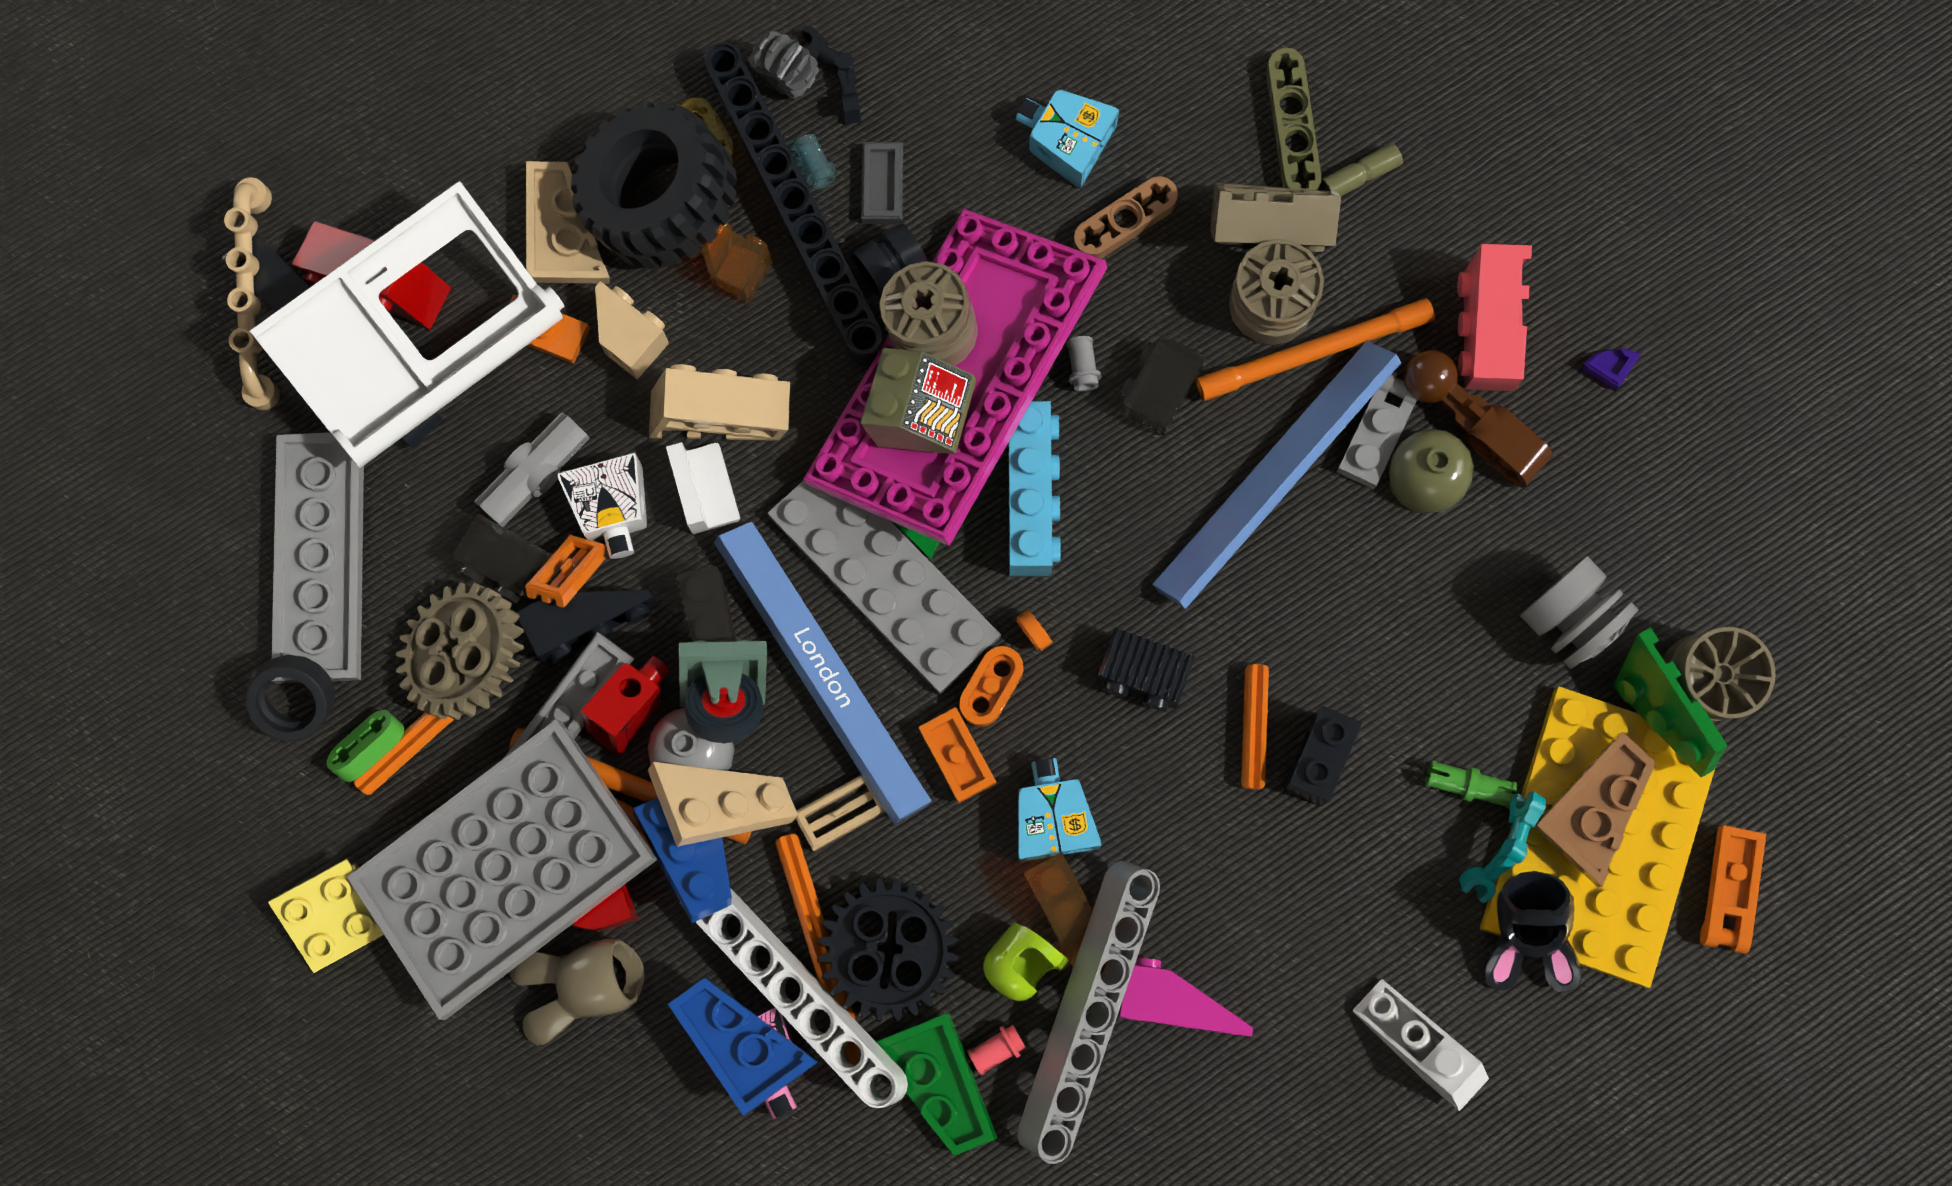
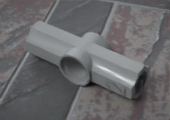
(532, 469)

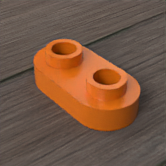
(991, 687)

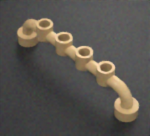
(249, 198)

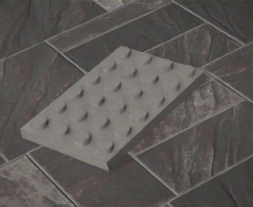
(501, 869)

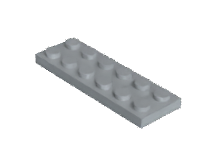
(318, 555)
(888, 583)

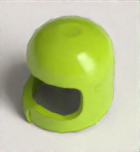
(1020, 962)

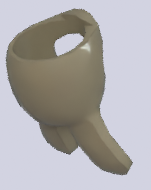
(583, 985)

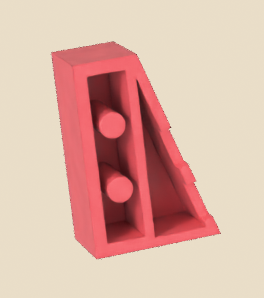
(1493, 318)

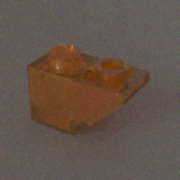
(736, 262)

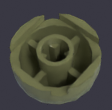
(1430, 471)

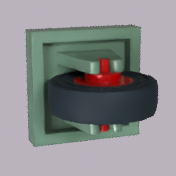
(723, 687)

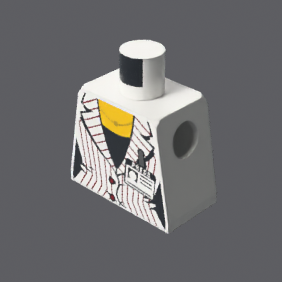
(608, 501)

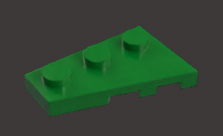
(1659, 699)
(942, 1082)

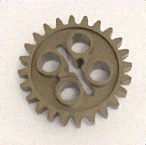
(459, 651)

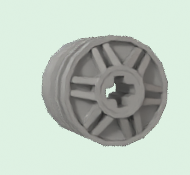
(1580, 613)

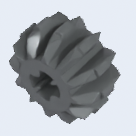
(783, 64)

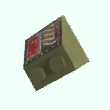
(917, 402)

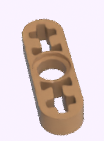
(1156, 211)

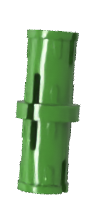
(1470, 784)

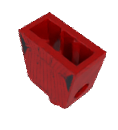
(614, 715)

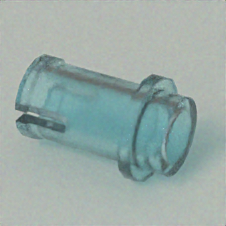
(818, 169)

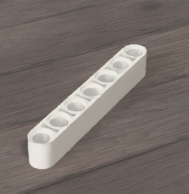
(812, 998)

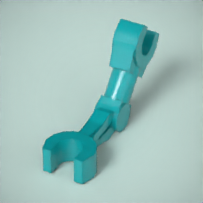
(1523, 816)

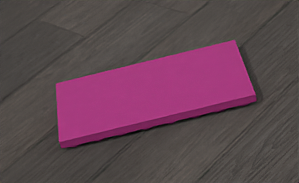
(1025, 307)

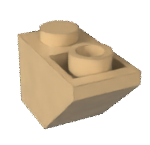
(625, 333)

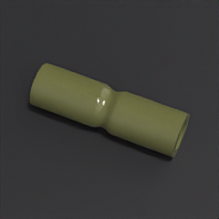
(1365, 170)

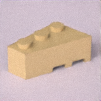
(719, 404)

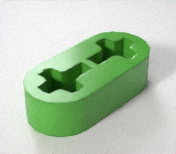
(365, 746)

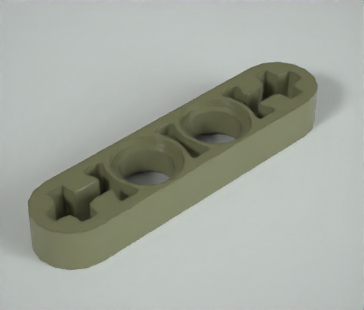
(1296, 124)

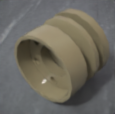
(1269, 313)
(949, 324)

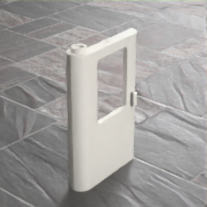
(358, 362)

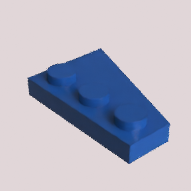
(693, 870)
(738, 1045)

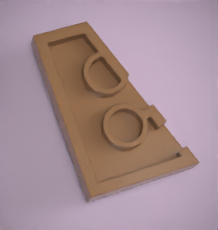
(1595, 809)

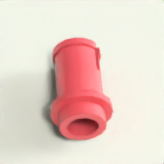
(997, 1049)

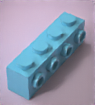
(1030, 493)

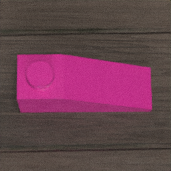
(1168, 999)

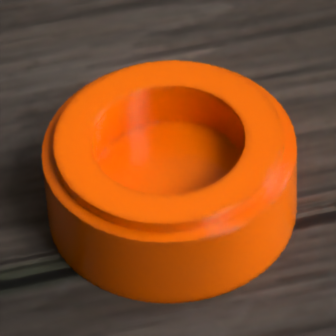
(1033, 630)

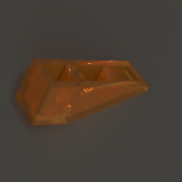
(1061, 903)

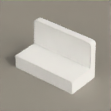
(703, 486)

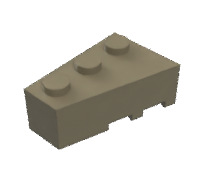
(1272, 213)

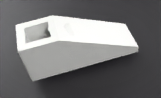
(1422, 1044)

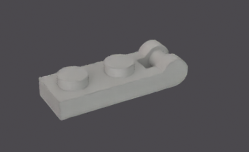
(1377, 434)

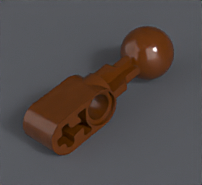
(1489, 429)

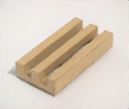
(809, 829)

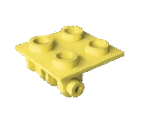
(326, 916)

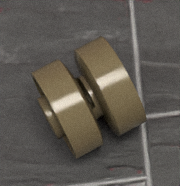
(1724, 671)

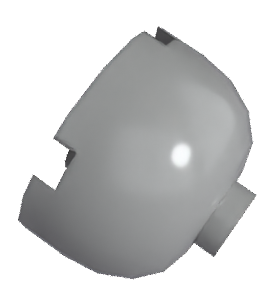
(676, 743)

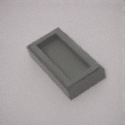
(882, 182)

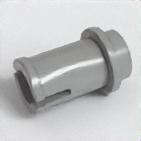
(1083, 365)

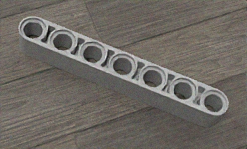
(1091, 1032)

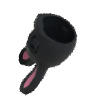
(1536, 922)

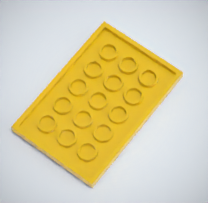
(1626, 920)

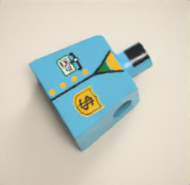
(1069, 132)
(1053, 816)

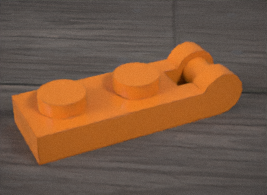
(1733, 888)

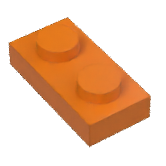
(957, 755)

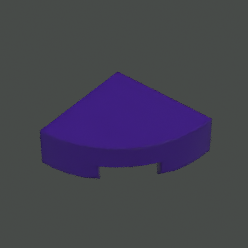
(1611, 366)

